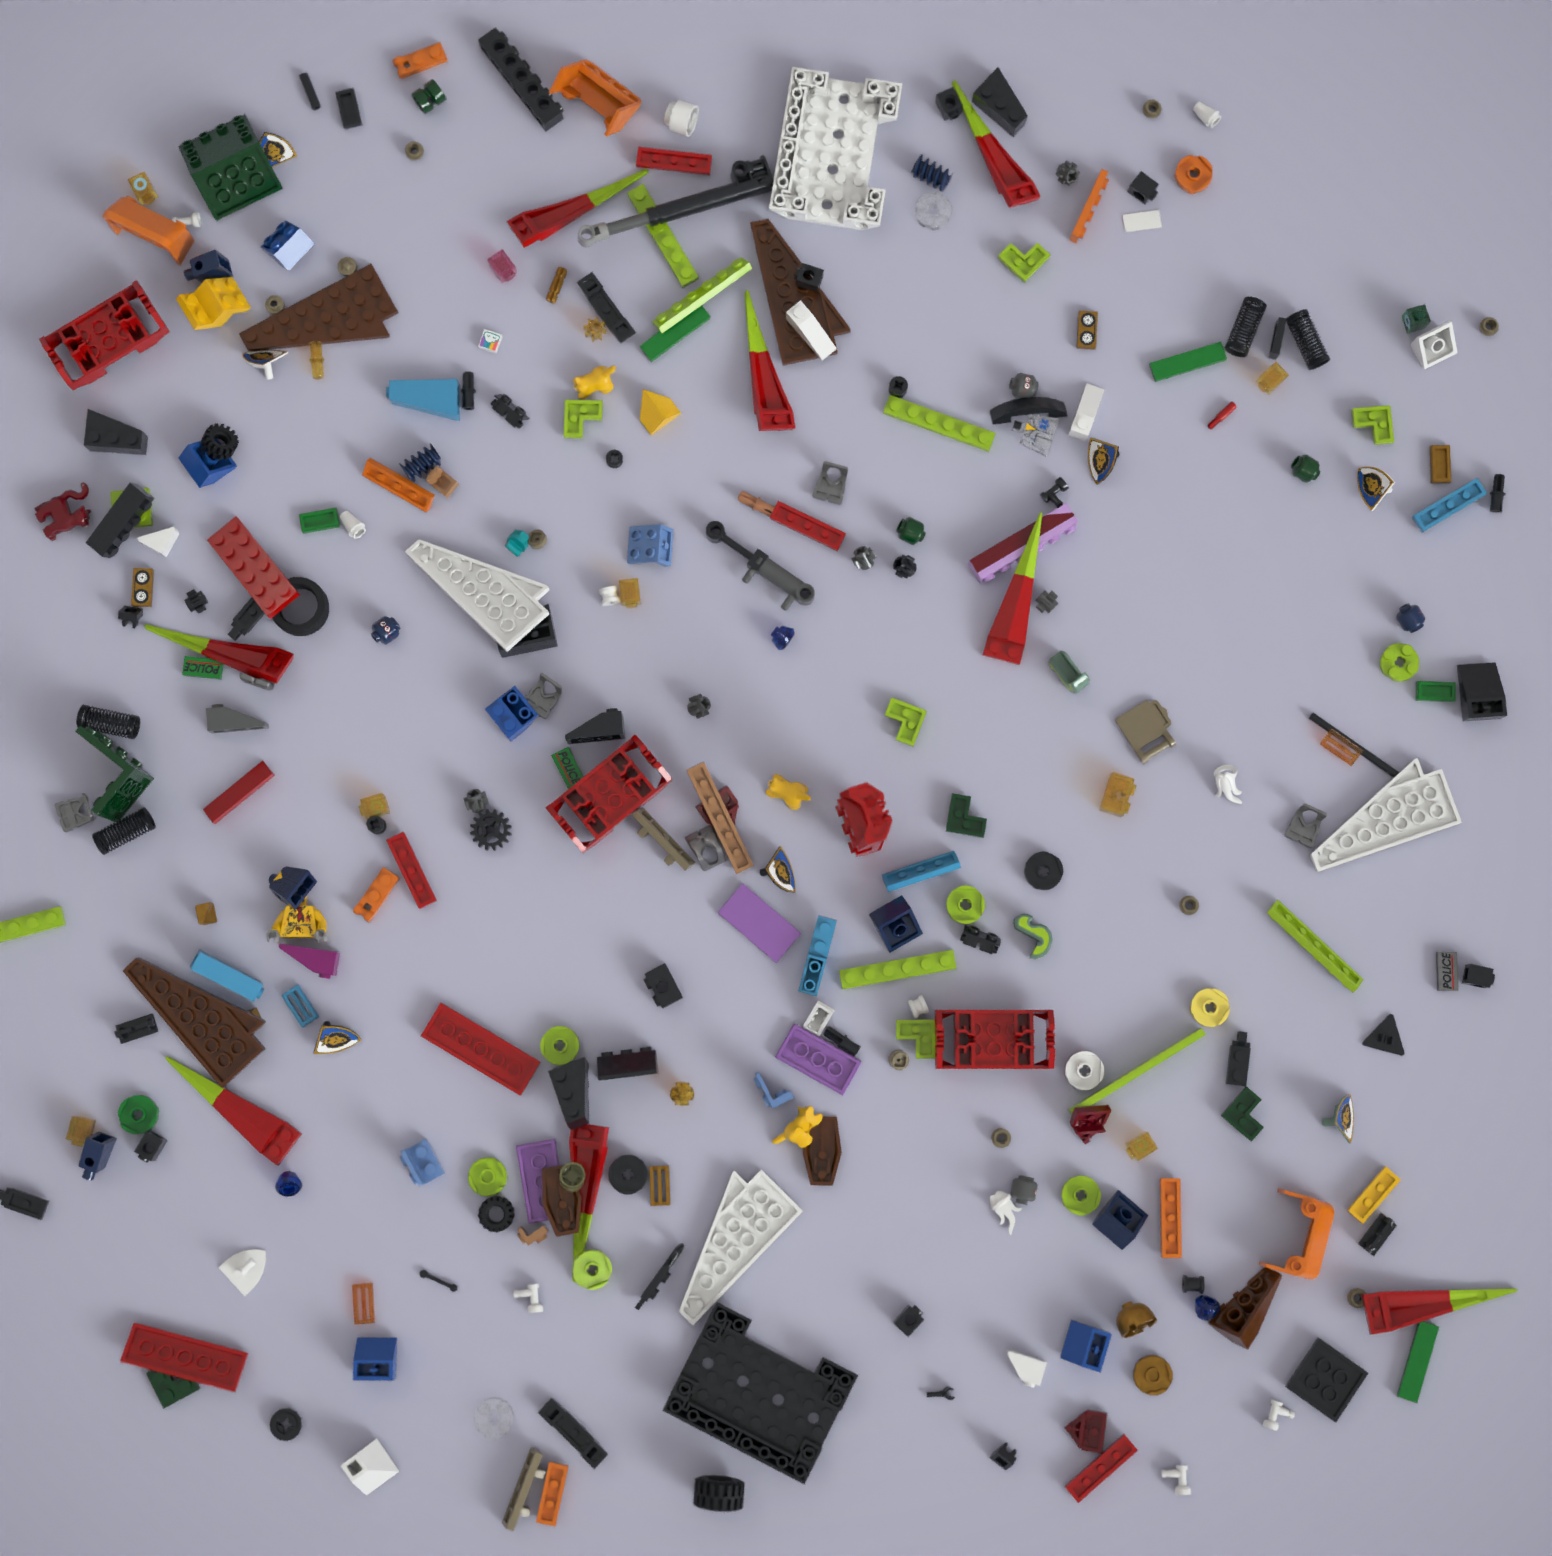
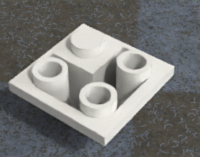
(370, 1467)

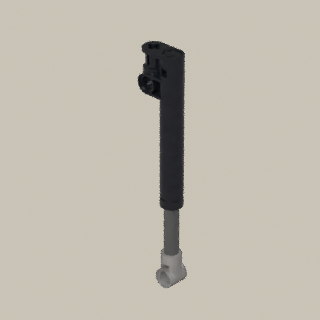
(753, 182)

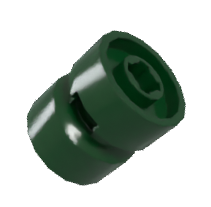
(430, 90)

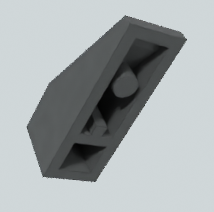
(223, 719)

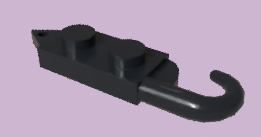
(662, 1276)

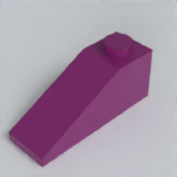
(316, 960)

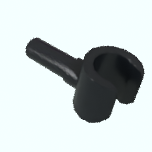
(941, 1393)

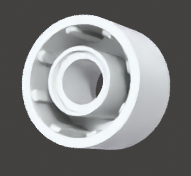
(681, 117)

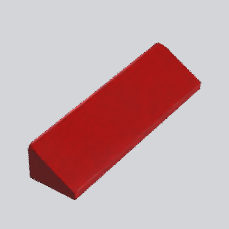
(238, 792)

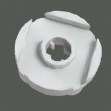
(1092, 1078)

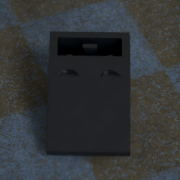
(1481, 692)

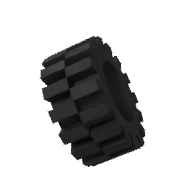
(223, 434)
(484, 1214)

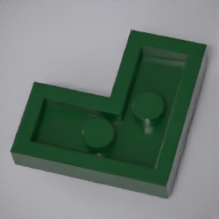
(959, 820)
(1238, 1114)
(170, 1390)

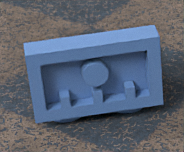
(650, 544)
(781, 1097)
(422, 1163)

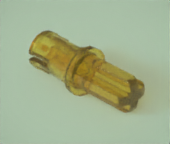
(316, 360)

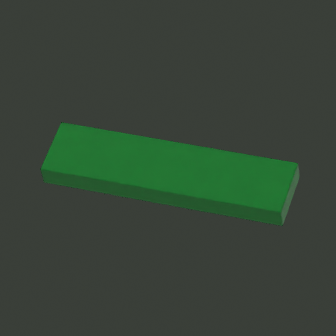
(664, 341)
(1188, 361)
(1417, 1361)

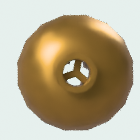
(1134, 1319)

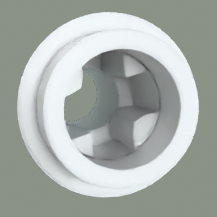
(1208, 115)
(353, 525)

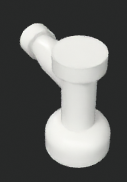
(195, 220)
(531, 1292)
(1276, 1409)
(1180, 1473)

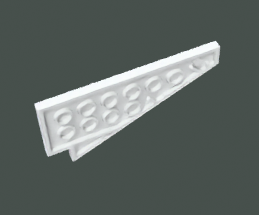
(493, 597)
(1398, 813)
(743, 1228)

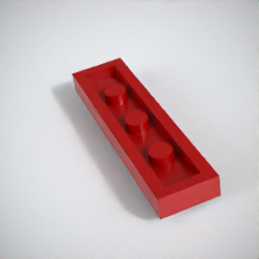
(674, 160)
(807, 526)
(411, 870)
(1101, 1468)

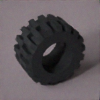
(718, 1493)

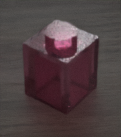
(502, 266)

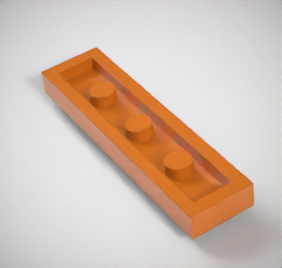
(1093, 199)
(398, 485)
(1170, 1218)

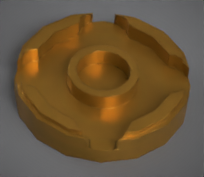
(1152, 1375)

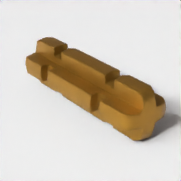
(556, 285)

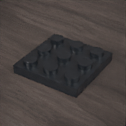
(1326, 1379)

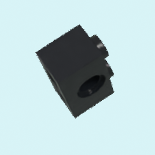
(672, 993)

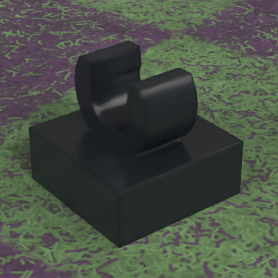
(130, 614)
(1003, 1457)

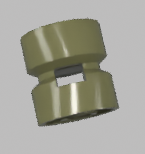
(572, 1177)

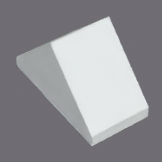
(160, 541)
(818, 1018)

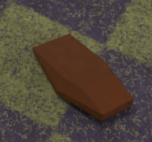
(823, 1153)
(560, 1206)

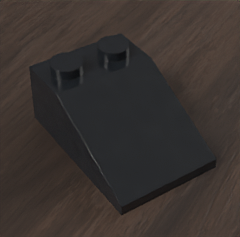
(603, 727)

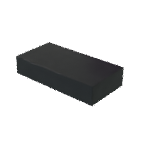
(348, 108)
(1277, 338)

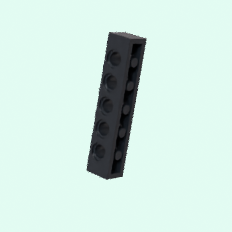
(546, 117)

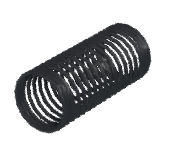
(1238, 345)
(1314, 361)
(97, 717)
(101, 841)

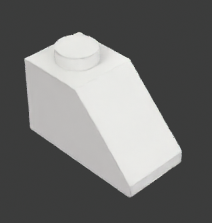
(1027, 1367)

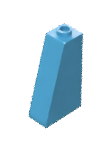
(432, 396)
(226, 975)

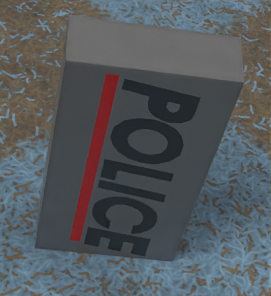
(1447, 971)

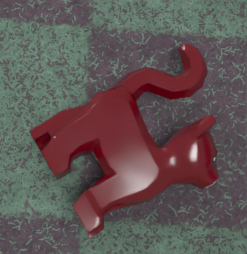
(61, 514)

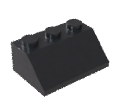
(627, 1064)

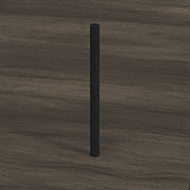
(1368, 755)

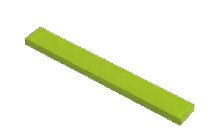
(1139, 1070)

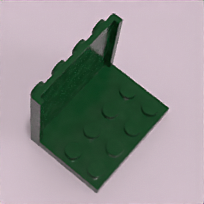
(229, 167)
(127, 787)

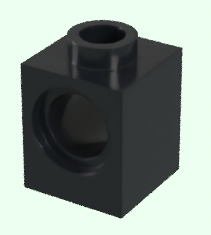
(945, 97)
(1143, 188)
(812, 285)
(1478, 976)
(158, 1143)
(908, 1329)

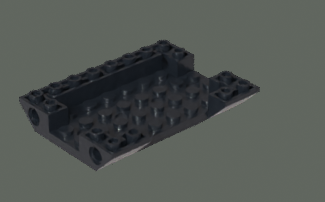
(747, 1414)

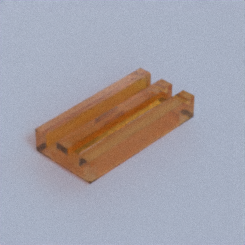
(1354, 756)
(363, 1300)

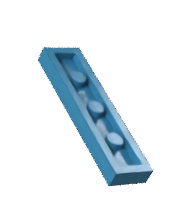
(1449, 505)
(921, 871)

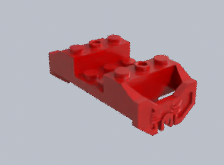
(104, 335)
(609, 793)
(864, 818)
(994, 1039)

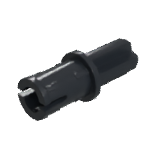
(468, 391)
(1497, 494)
(842, 1041)

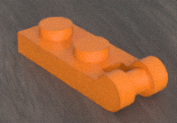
(420, 60)
(376, 894)

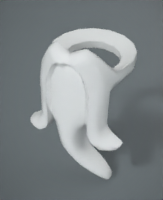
(1226, 783)
(1003, 1205)

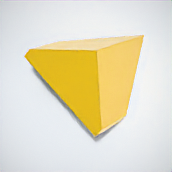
(656, 411)

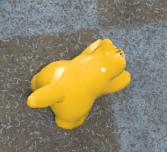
(596, 380)
(790, 792)
(798, 1130)

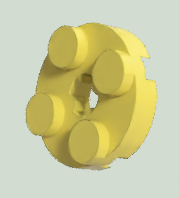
(1209, 996)

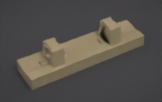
(674, 850)
(516, 1505)

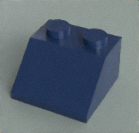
(896, 923)
(1120, 1220)

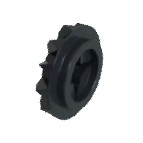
(278, 1429)

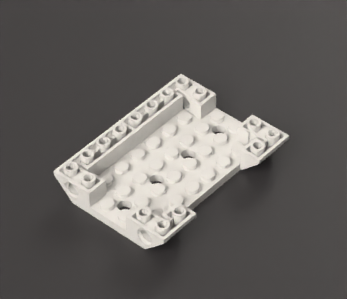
(810, 149)

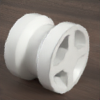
(609, 595)
(918, 1006)

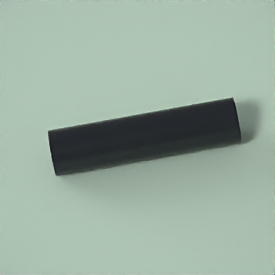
(310, 92)

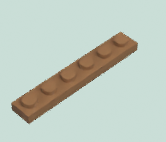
(719, 817)

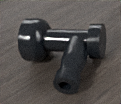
(1050, 495)

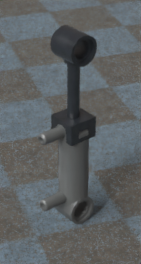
(763, 565)

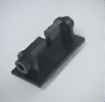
(504, 404)
(973, 935)
(136, 1028)
(1377, 1234)

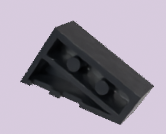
(1000, 103)
(112, 436)
(539, 638)
(571, 1089)

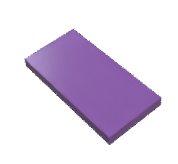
(759, 923)
(818, 1059)
(532, 1160)

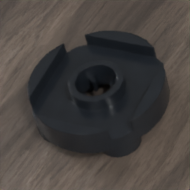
(1049, 861)
(621, 1165)

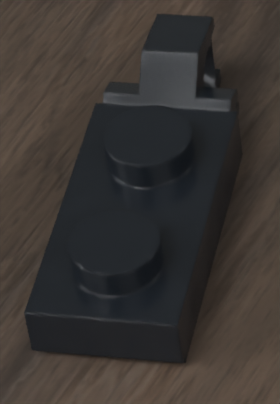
(245, 619)
(1238, 1061)
(23, 1203)

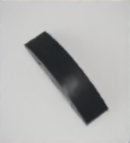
(605, 308)
(1026, 406)
(573, 1432)

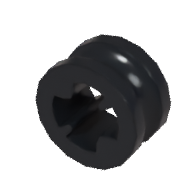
(608, 459)

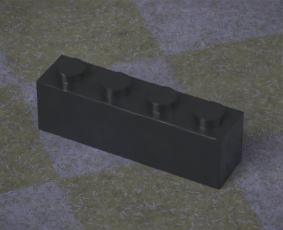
(120, 520)

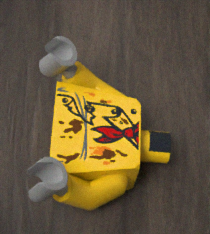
(299, 923)

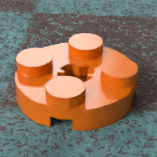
(1190, 183)

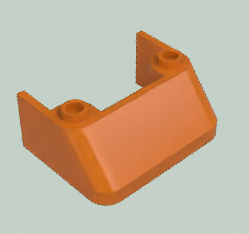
(599, 91)
(149, 226)
(1310, 1262)

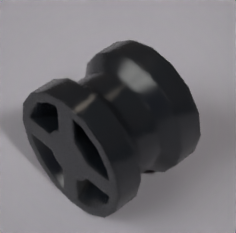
(896, 390)

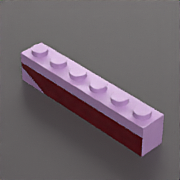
(1010, 550)

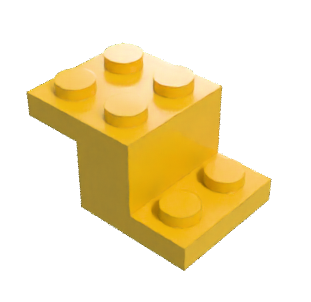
(213, 303)

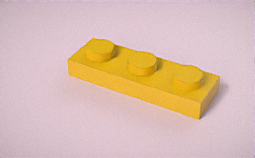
(1373, 1194)

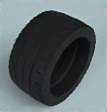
(319, 617)

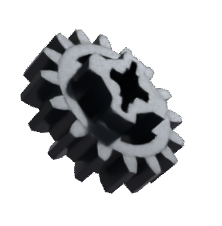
(485, 837)

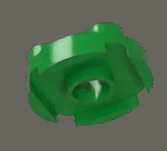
(136, 1103)

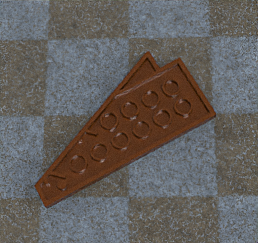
(778, 271)
(338, 313)
(208, 1025)

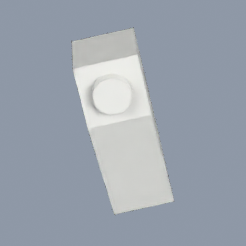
(810, 330)
(1086, 412)

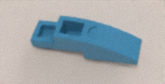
(817, 955)

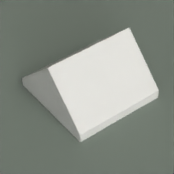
(1435, 345)

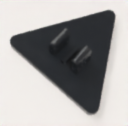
(1385, 1037)

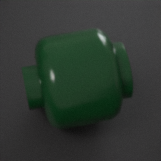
(1305, 468)
(911, 531)

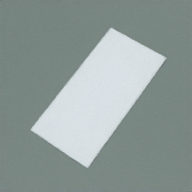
(1142, 221)

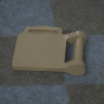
(1145, 725)

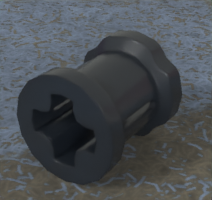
(381, 829)
(1193, 1284)

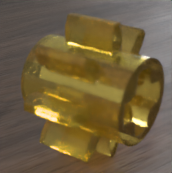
(594, 335)
(682, 1094)

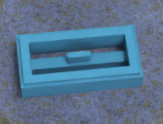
(301, 1007)

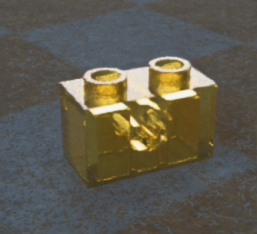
(1110, 803)

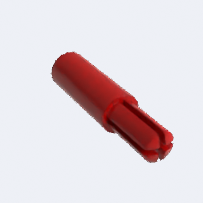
(1222, 415)

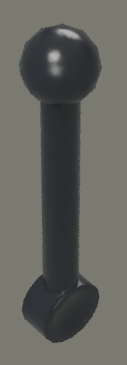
(424, 1274)

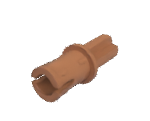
(755, 503)

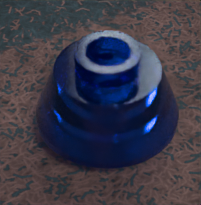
(782, 636)
(288, 1184)
(1206, 1307)

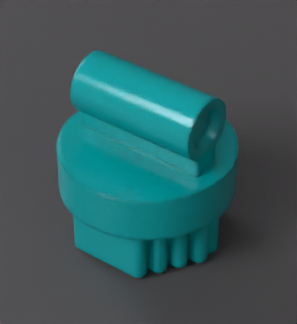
(517, 542)

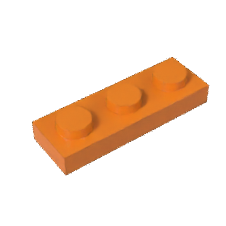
(552, 1493)

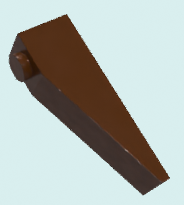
(1246, 1311)

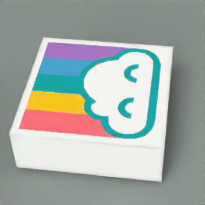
(490, 341)

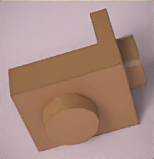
(442, 481)
(538, 1236)

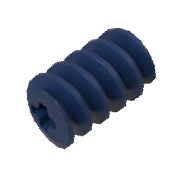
(932, 174)
(421, 463)

